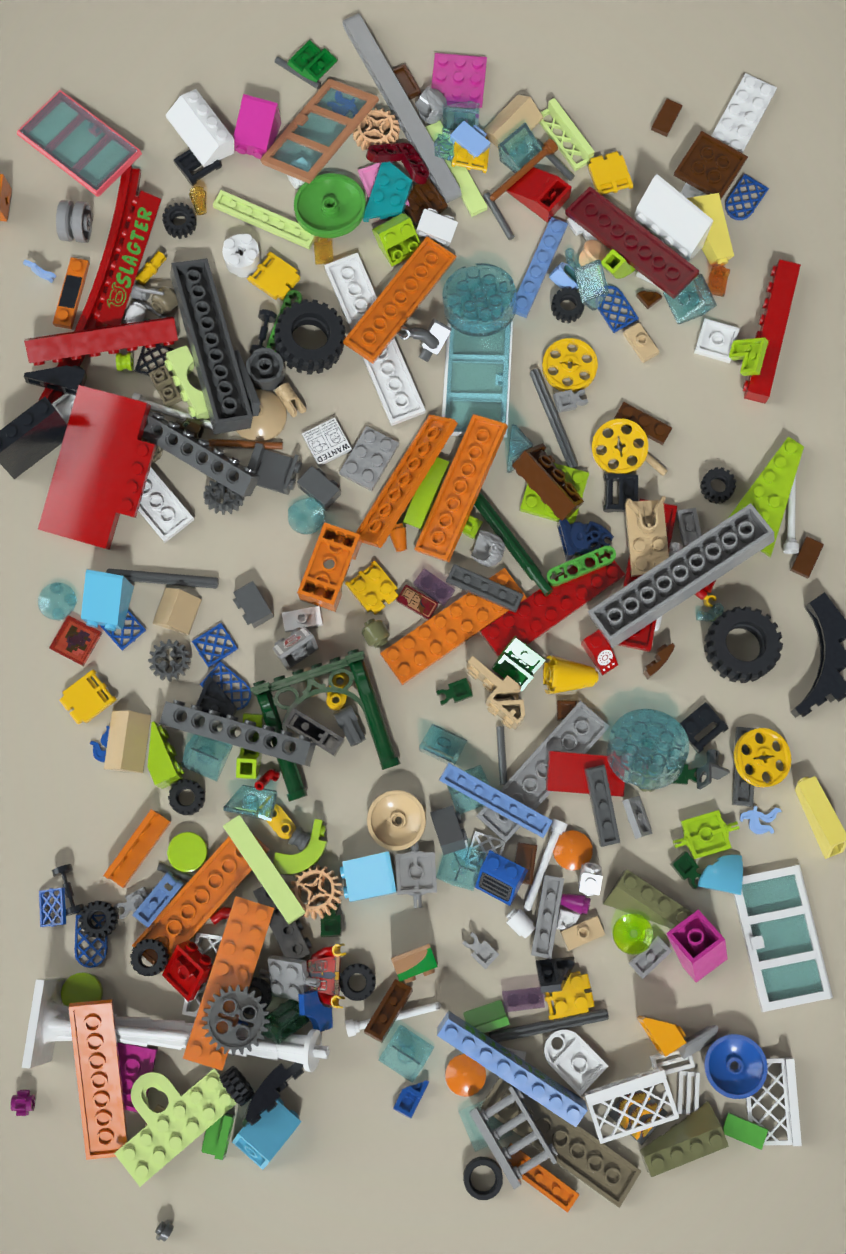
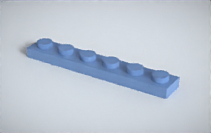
(539, 266)
(495, 800)

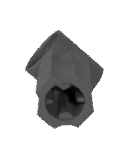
(348, 723)

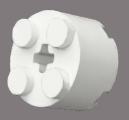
(241, 255)

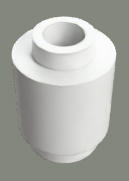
(134, 313)
(520, 922)

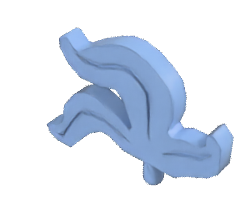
(39, 271)
(754, 824)

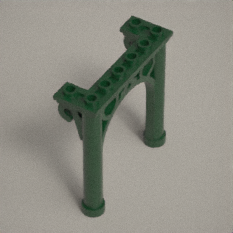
(367, 702)

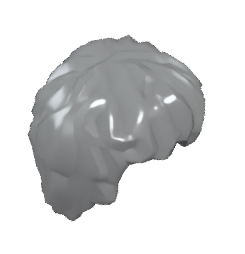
(431, 105)
(488, 549)

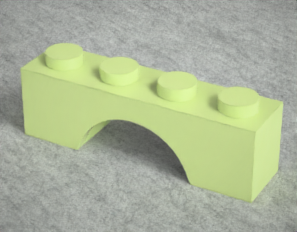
(181, 365)

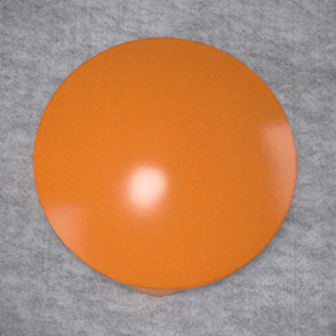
(573, 850)
(465, 1075)

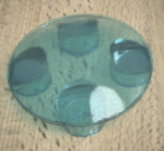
(306, 516)
(57, 601)

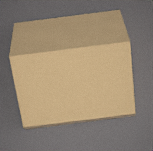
(177, 610)

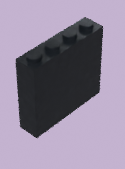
(30, 437)

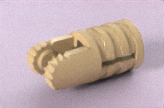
(288, 398)

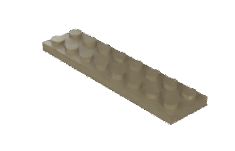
(576, 1148)

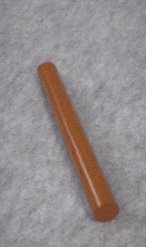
(244, 443)

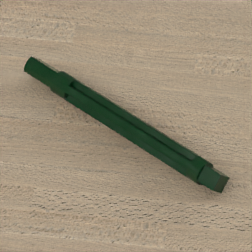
(512, 544)

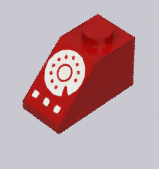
(600, 652)

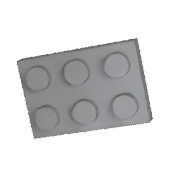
(369, 458)

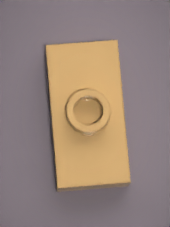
(641, 342)
(582, 933)

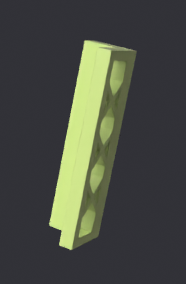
(571, 132)

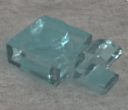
(444, 148)

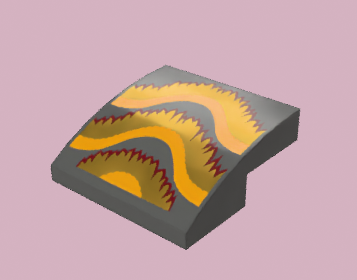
(632, 1110)

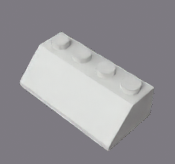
(200, 128)

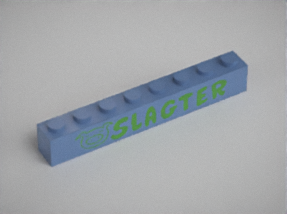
(512, 1068)

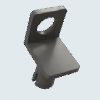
(711, 769)

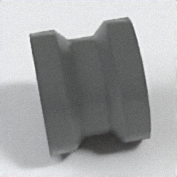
(299, 838)

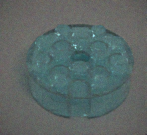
(479, 300)
(647, 748)

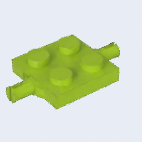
(706, 834)

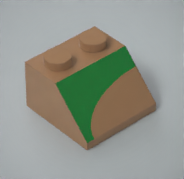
(414, 963)

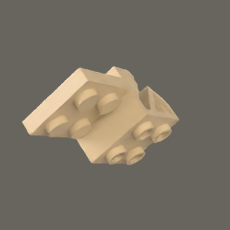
(500, 700)

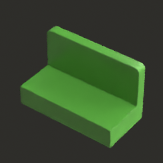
(487, 1017)
(218, 1137)

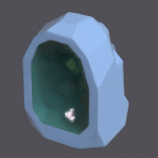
(564, 276)

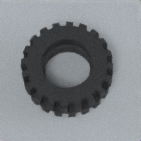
(309, 314)
(760, 627)

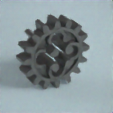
(231, 499)
(177, 668)

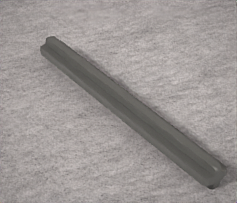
(553, 418)
(166, 578)
(549, 1025)

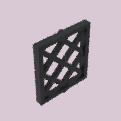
(142, 355)

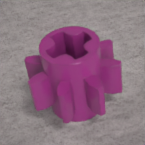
(23, 1102)

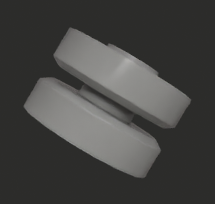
(74, 221)

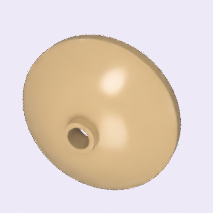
(270, 419)
(383, 816)

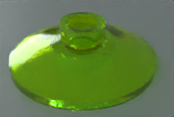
(622, 933)

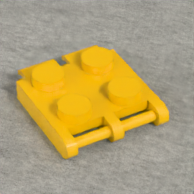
(462, 155)
(609, 174)
(275, 277)
(373, 588)
(86, 698)
(572, 998)

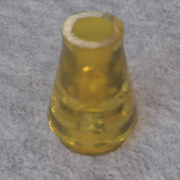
(198, 199)

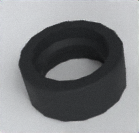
(483, 1195)

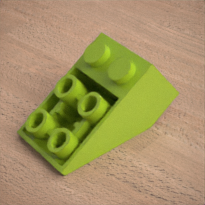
(161, 758)

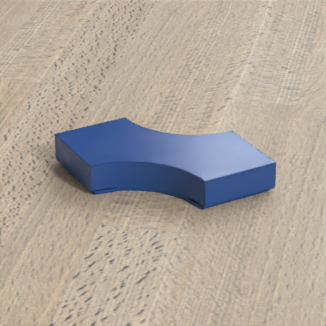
(317, 1013)

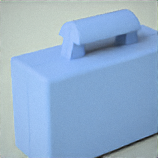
(470, 138)

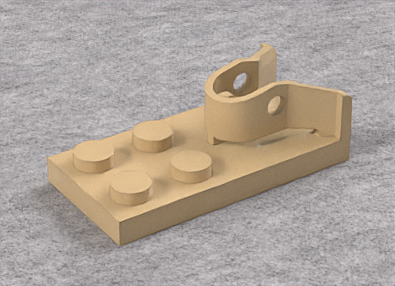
(646, 534)

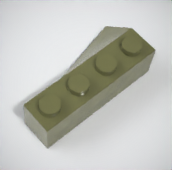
(638, 897)
(685, 1142)

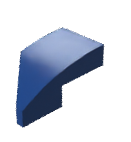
(410, 1098)

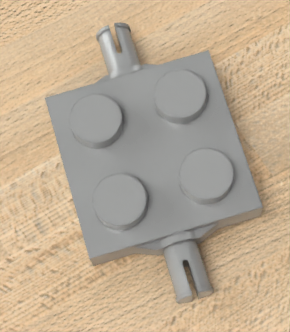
(416, 874)
(288, 977)

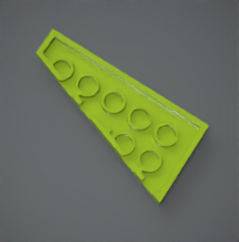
(773, 486)

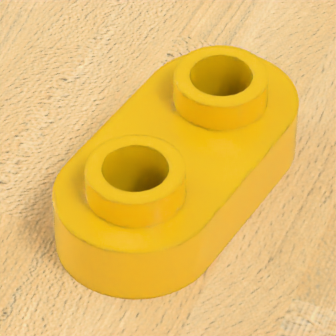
(342, 702)
(281, 820)

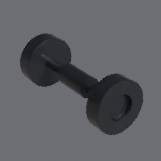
(266, 316)
(62, 870)

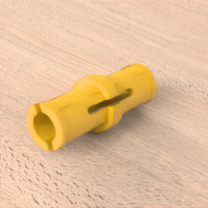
(150, 268)

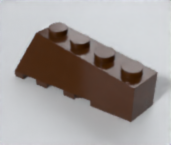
(548, 481)

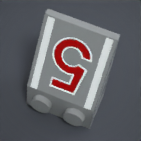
(295, 647)

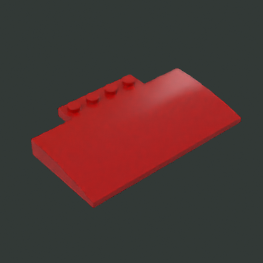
(98, 468)

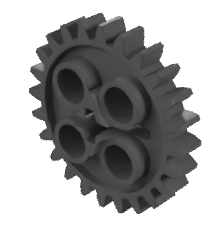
(229, 1039)

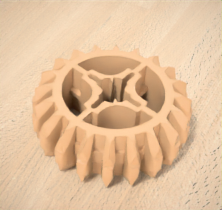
(377, 122)
(321, 876)

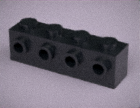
(287, 935)

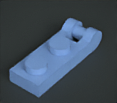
(157, 900)

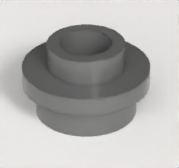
(164, 1230)

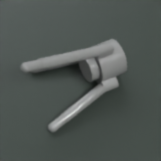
(142, 293)

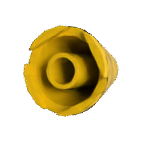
(567, 675)

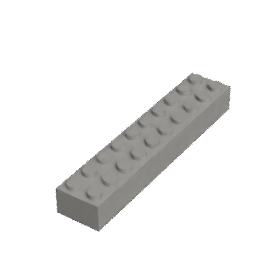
(682, 575)

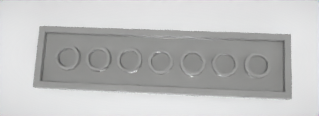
(528, 785)

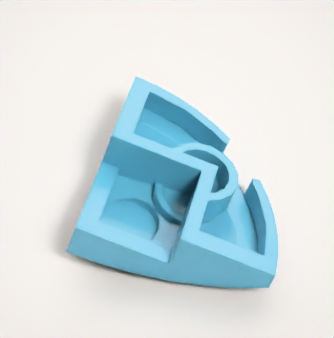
(724, 875)

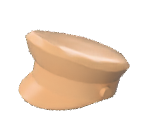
(593, 251)

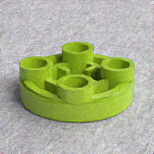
(187, 852)
(81, 988)

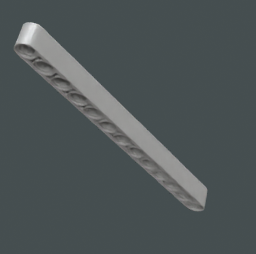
(401, 106)

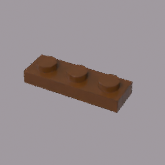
(652, 427)
(388, 1010)

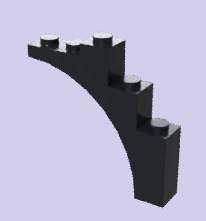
(831, 632)

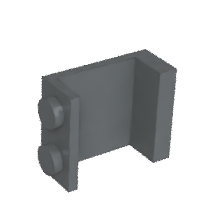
(275, 470)

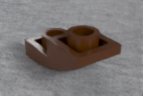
(662, 656)

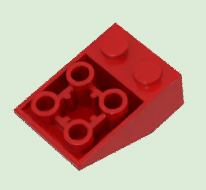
(541, 192)

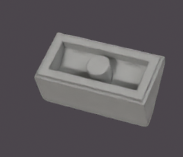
(698, 1041)

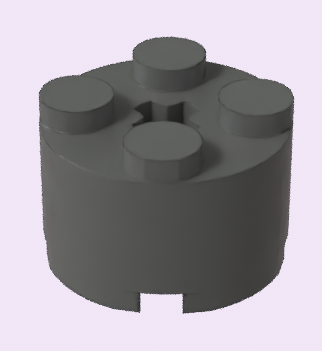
(265, 359)

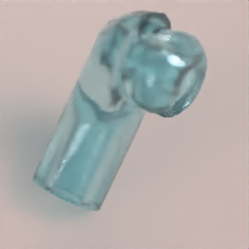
(570, 258)
(712, 614)

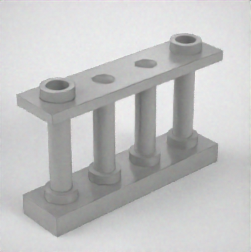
(503, 1154)

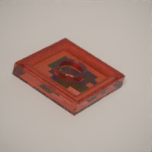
(75, 640)

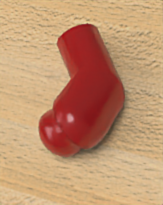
(270, 775)
(221, 914)

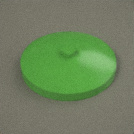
(330, 205)

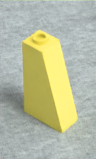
(718, 243)
(821, 817)

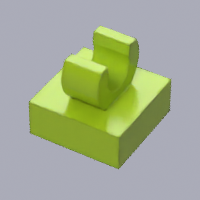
(472, 526)

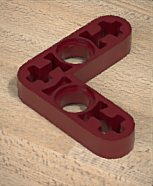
(401, 152)

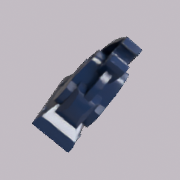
(579, 537)

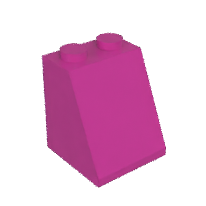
(256, 126)
(698, 945)

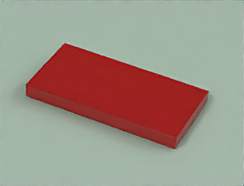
(567, 773)

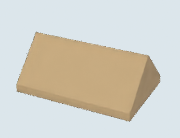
(517, 112)
(127, 741)

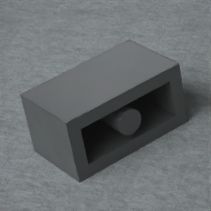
(319, 487)
(253, 604)
(448, 830)

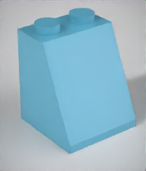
(105, 600)
(368, 877)
(268, 1134)

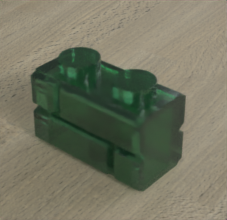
(284, 1021)

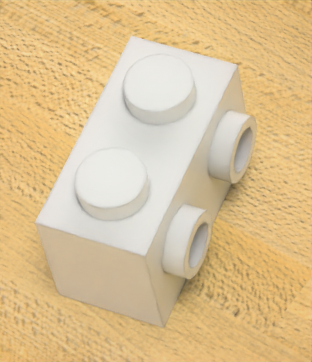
(436, 226)

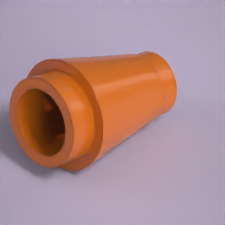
(398, 537)

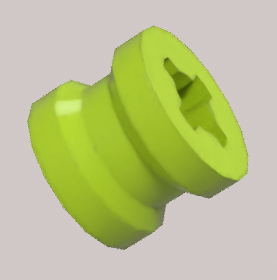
(124, 361)

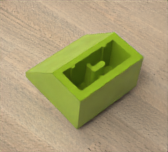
(397, 238)

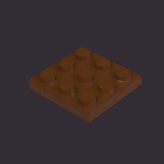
(710, 165)

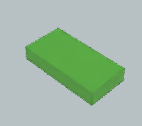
(745, 1131)

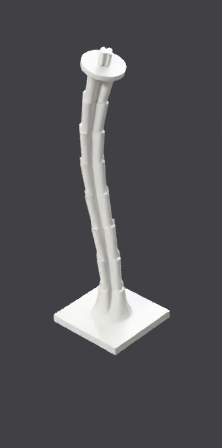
(51, 1023)

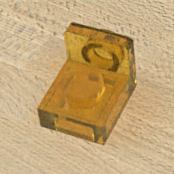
(323, 251)

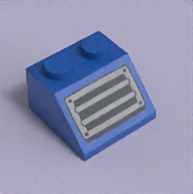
(500, 877)

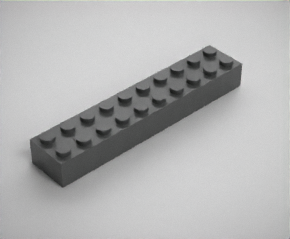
(211, 346)

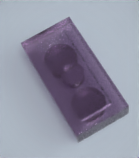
(434, 587)
(523, 999)

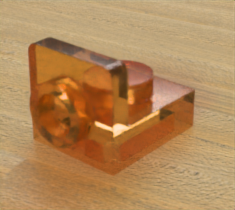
(718, 280)

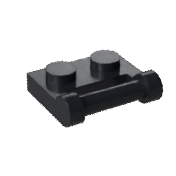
(188, 162)
(626, 489)
(698, 721)

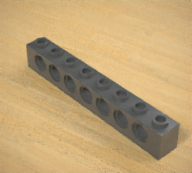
(247, 477)
(172, 718)

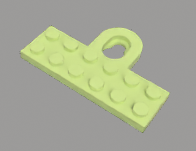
(174, 1127)

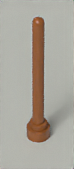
(548, 148)

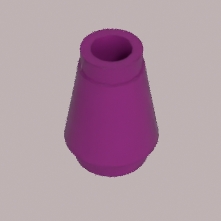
(575, 902)

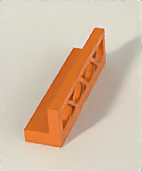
(137, 848)

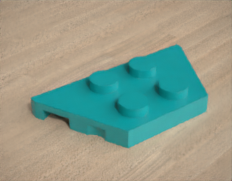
(388, 193)

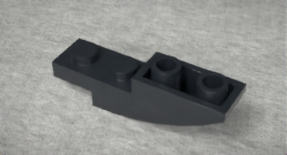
(267, 1094)

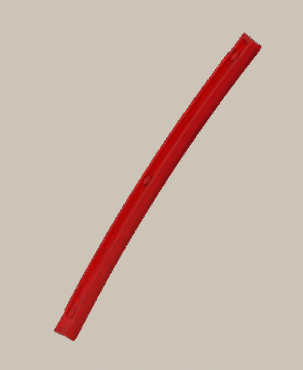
(127, 190)

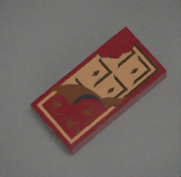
(417, 602)

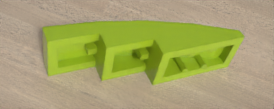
(425, 494)

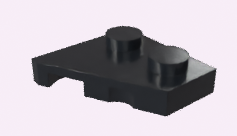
(215, 699)
(554, 973)

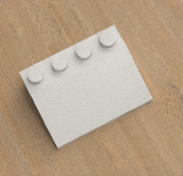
(673, 218)

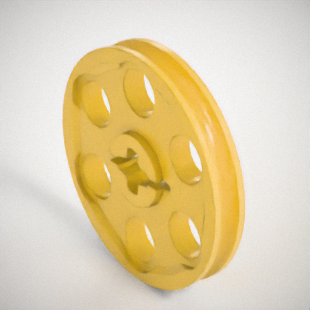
(561, 365)
(612, 442)
(764, 749)

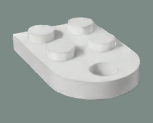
(574, 1060)

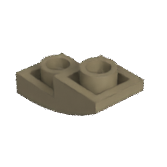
(165, 386)

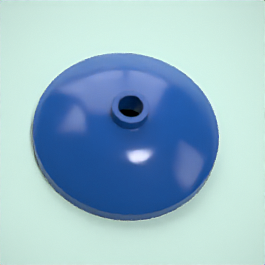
(751, 1068)

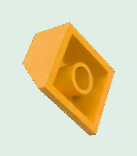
(664, 1035)

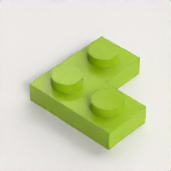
(751, 352)

